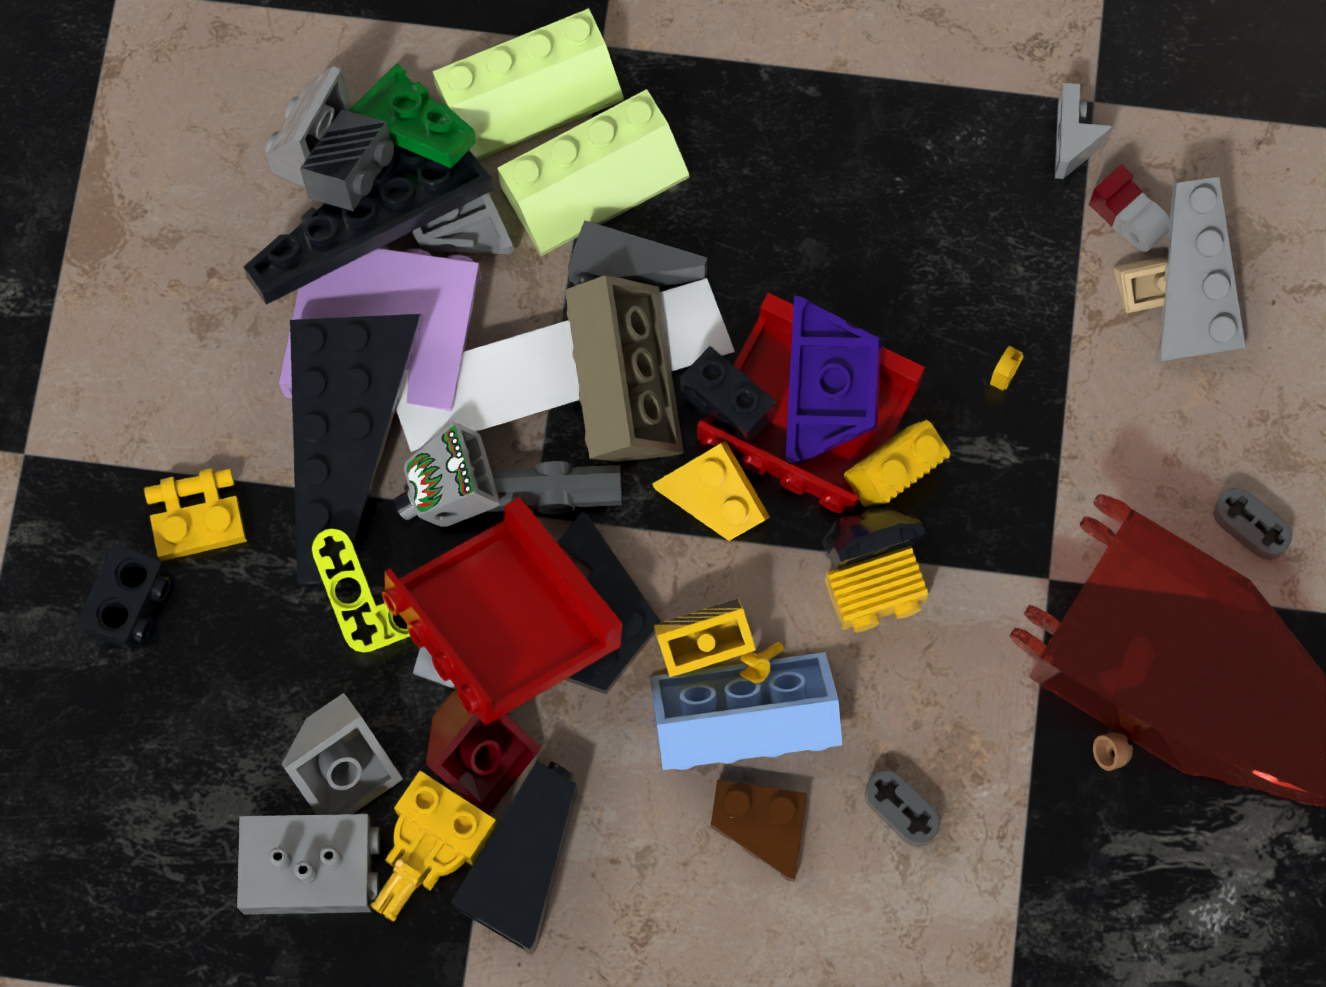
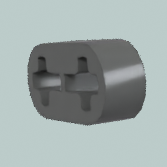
(1245, 531)
(894, 816)

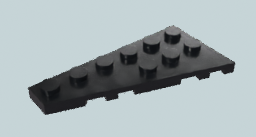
(401, 200)
(342, 410)

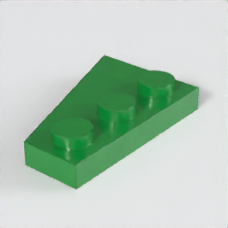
(416, 119)

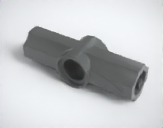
(559, 487)

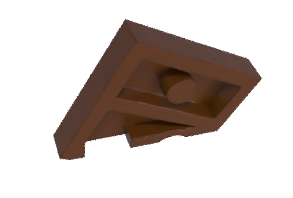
(762, 821)

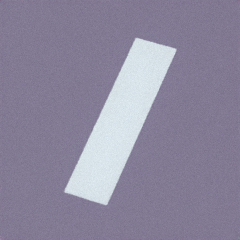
(539, 369)

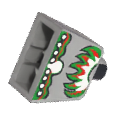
(448, 479)

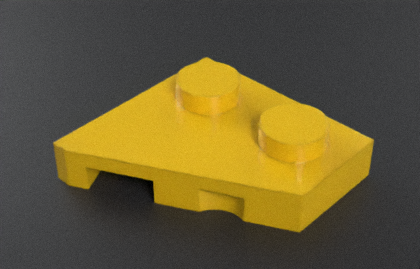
(715, 492)

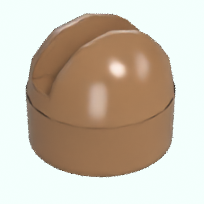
(1108, 742)

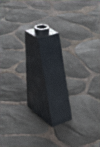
(519, 863)

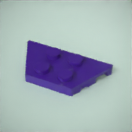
(830, 382)

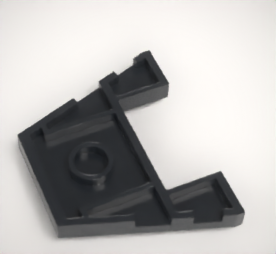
(622, 596)

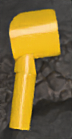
(759, 663)

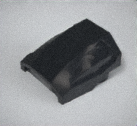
(869, 534)

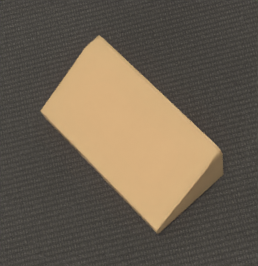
(1142, 283)

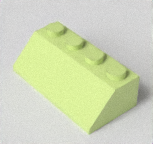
(531, 83)
(593, 172)

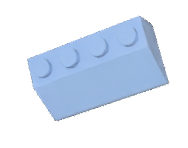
(727, 718)

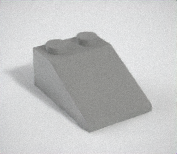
(306, 123)

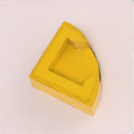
(1006, 368)

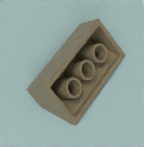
(623, 370)

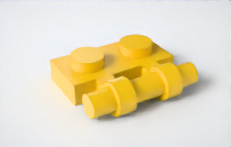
(199, 526)

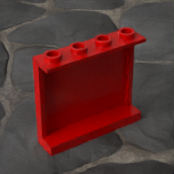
(767, 363)
(504, 614)

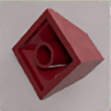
(477, 758)

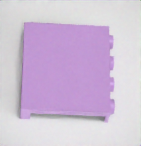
(398, 285)

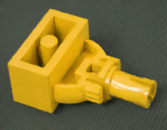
(436, 834)

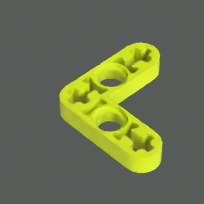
(379, 614)

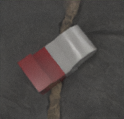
(1129, 210)

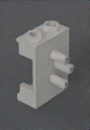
(305, 845)

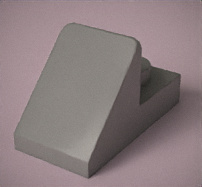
(1074, 138)

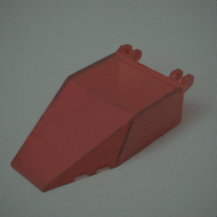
(1186, 662)

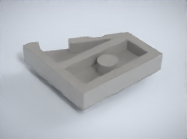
(467, 229)

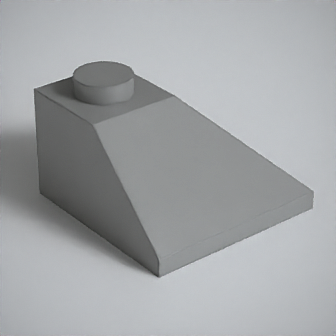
(339, 761)

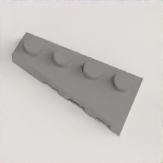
(1200, 289)

